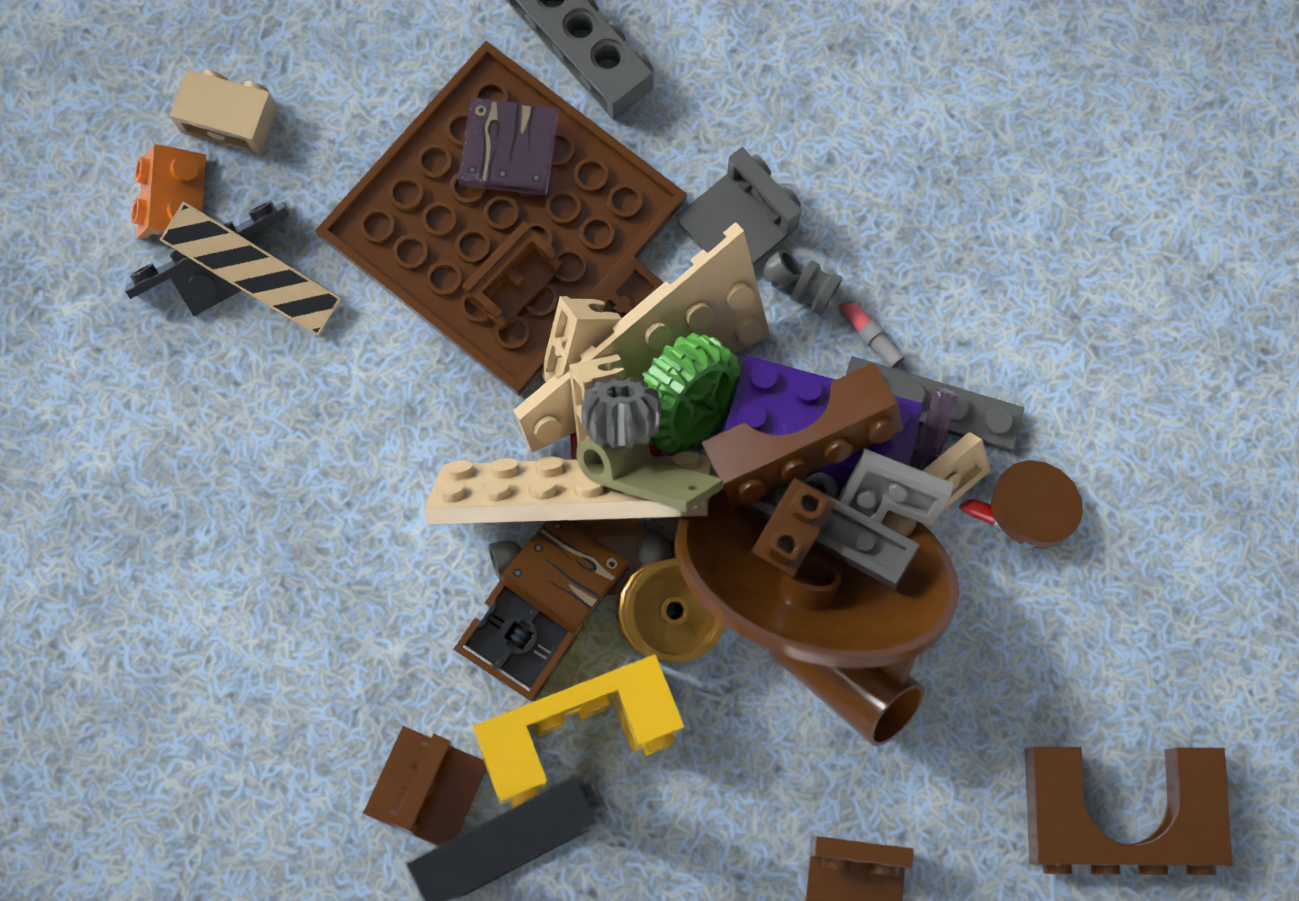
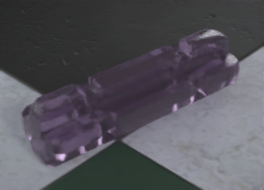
(935, 428)

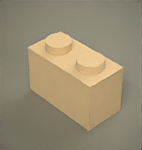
(224, 110)

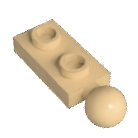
(960, 464)

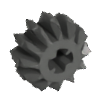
(621, 412)

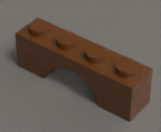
(756, 463)

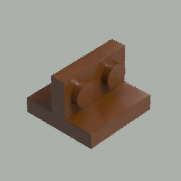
(426, 787)

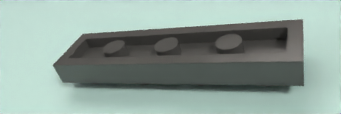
(981, 415)
(854, 539)

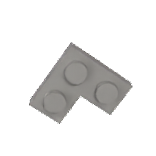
(886, 485)

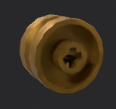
(644, 620)

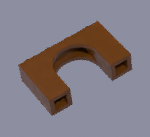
(1191, 833)

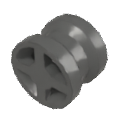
(816, 287)

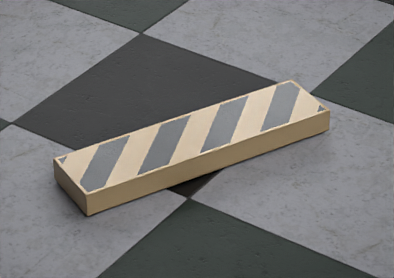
(250, 268)

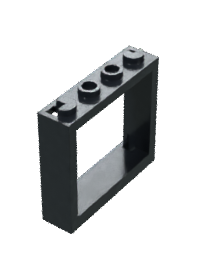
(508, 841)

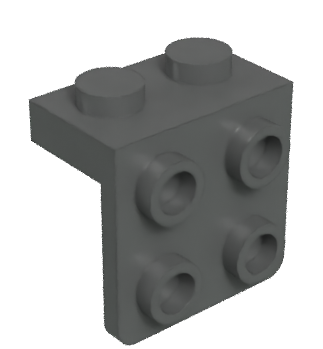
(749, 199)

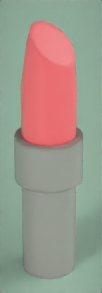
(872, 334)

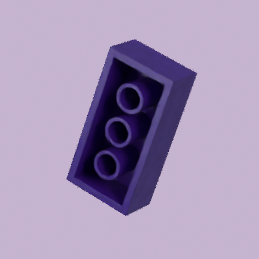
(788, 400)

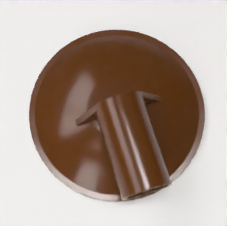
(830, 621)

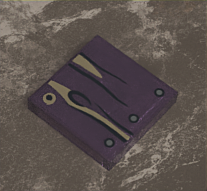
(508, 146)

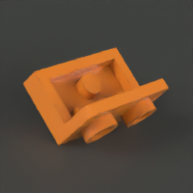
(166, 180)

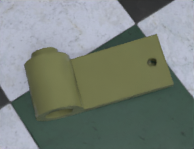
(640, 475)

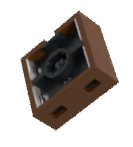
(505, 627)

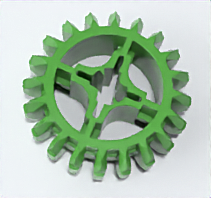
(695, 390)

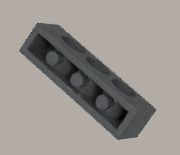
(611, 88)

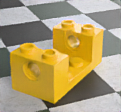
(640, 702)

